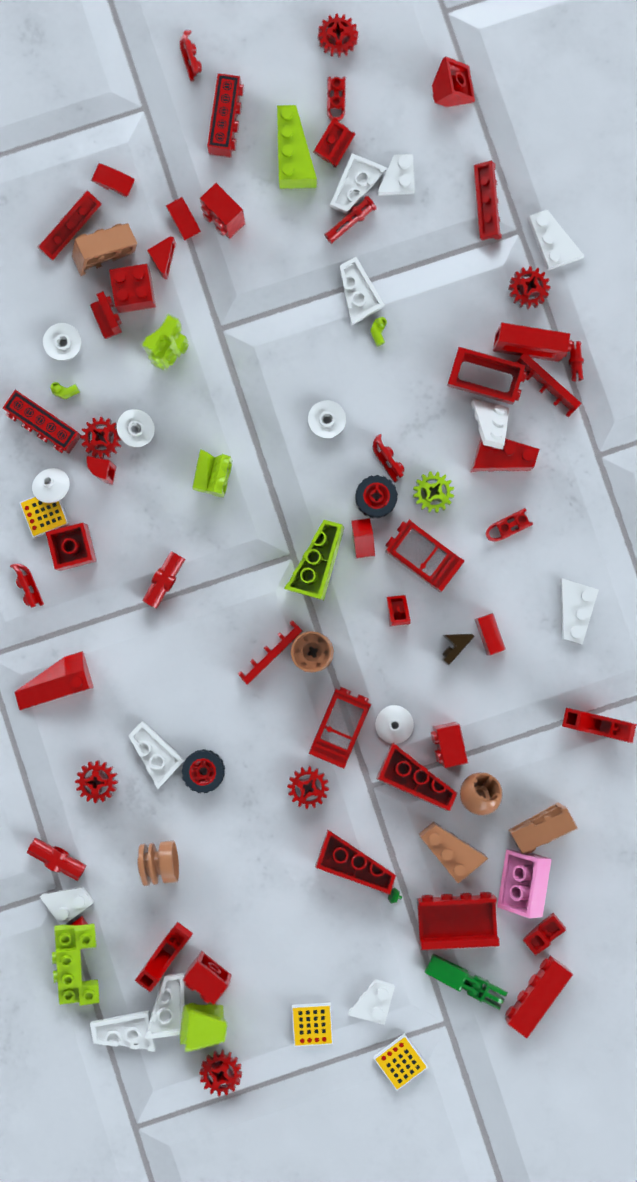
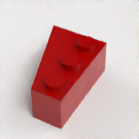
(512, 457)

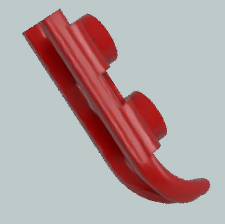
(188, 54)
(336, 102)
(386, 455)
(504, 527)
(24, 582)

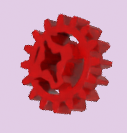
(328, 35)
(521, 284)
(107, 432)
(96, 789)
(319, 793)
(226, 1077)

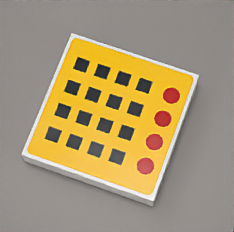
(43, 516)
(312, 1024)
(400, 1062)

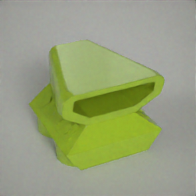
(212, 474)
(202, 1026)

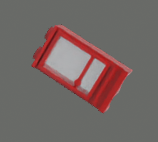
(423, 555)
(340, 727)

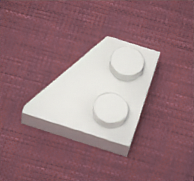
(399, 176)
(67, 903)
(374, 1003)

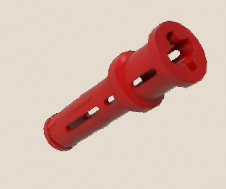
(356, 212)

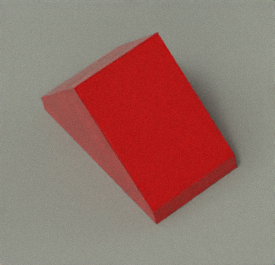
(162, 255)
(363, 538)
(398, 610)

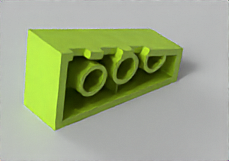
(293, 153)
(316, 566)

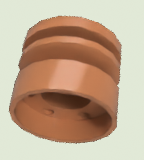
(301, 648)
(155, 863)

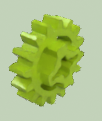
(440, 497)

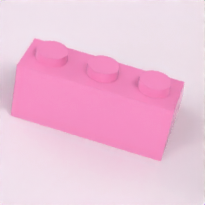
(524, 883)

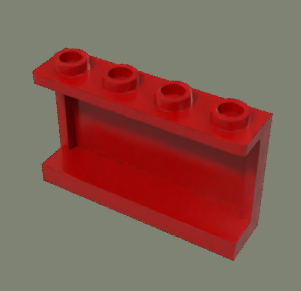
(457, 921)

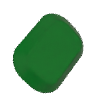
(394, 895)

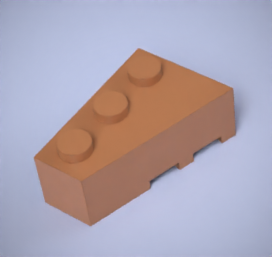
(103, 245)

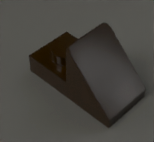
(459, 641)

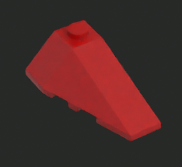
(59, 680)

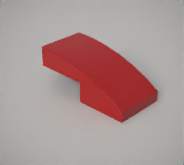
(113, 179)
(183, 218)
(544, 933)

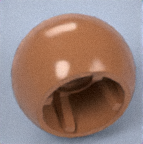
(481, 793)

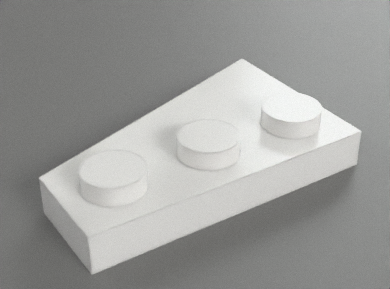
(355, 182)
(553, 241)
(359, 291)
(492, 422)
(576, 609)
(156, 754)
(168, 1007)
(123, 1031)

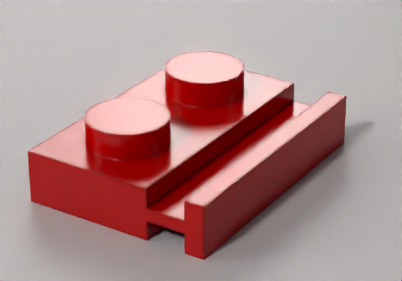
(334, 142)

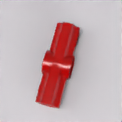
(163, 580)
(56, 859)

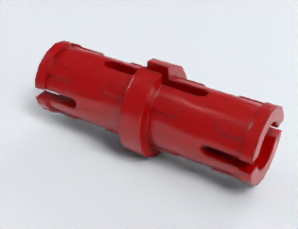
(576, 362)

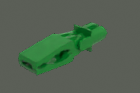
(455, 977)

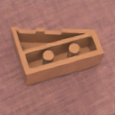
(542, 828)
(454, 854)

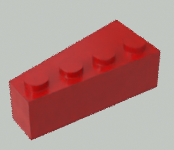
(411, 777)
(350, 863)

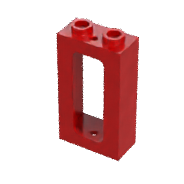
(534, 341)
(491, 362)

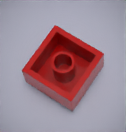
(222, 211)
(132, 288)
(71, 546)
(449, 745)
(207, 978)

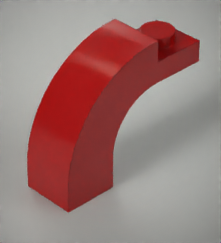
(599, 725)
(163, 956)

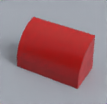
(102, 469)
(490, 634)

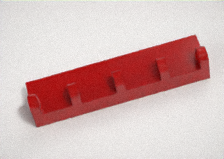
(487, 200)
(69, 225)
(549, 383)
(272, 654)

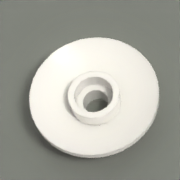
(56, 335)
(330, 410)
(143, 424)
(55, 489)
(387, 717)

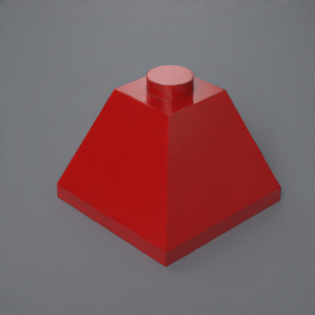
(452, 84)

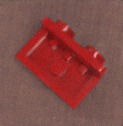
(105, 317)

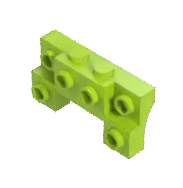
(166, 343)
(68, 942)

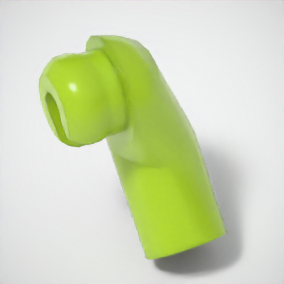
(376, 330)
(63, 392)

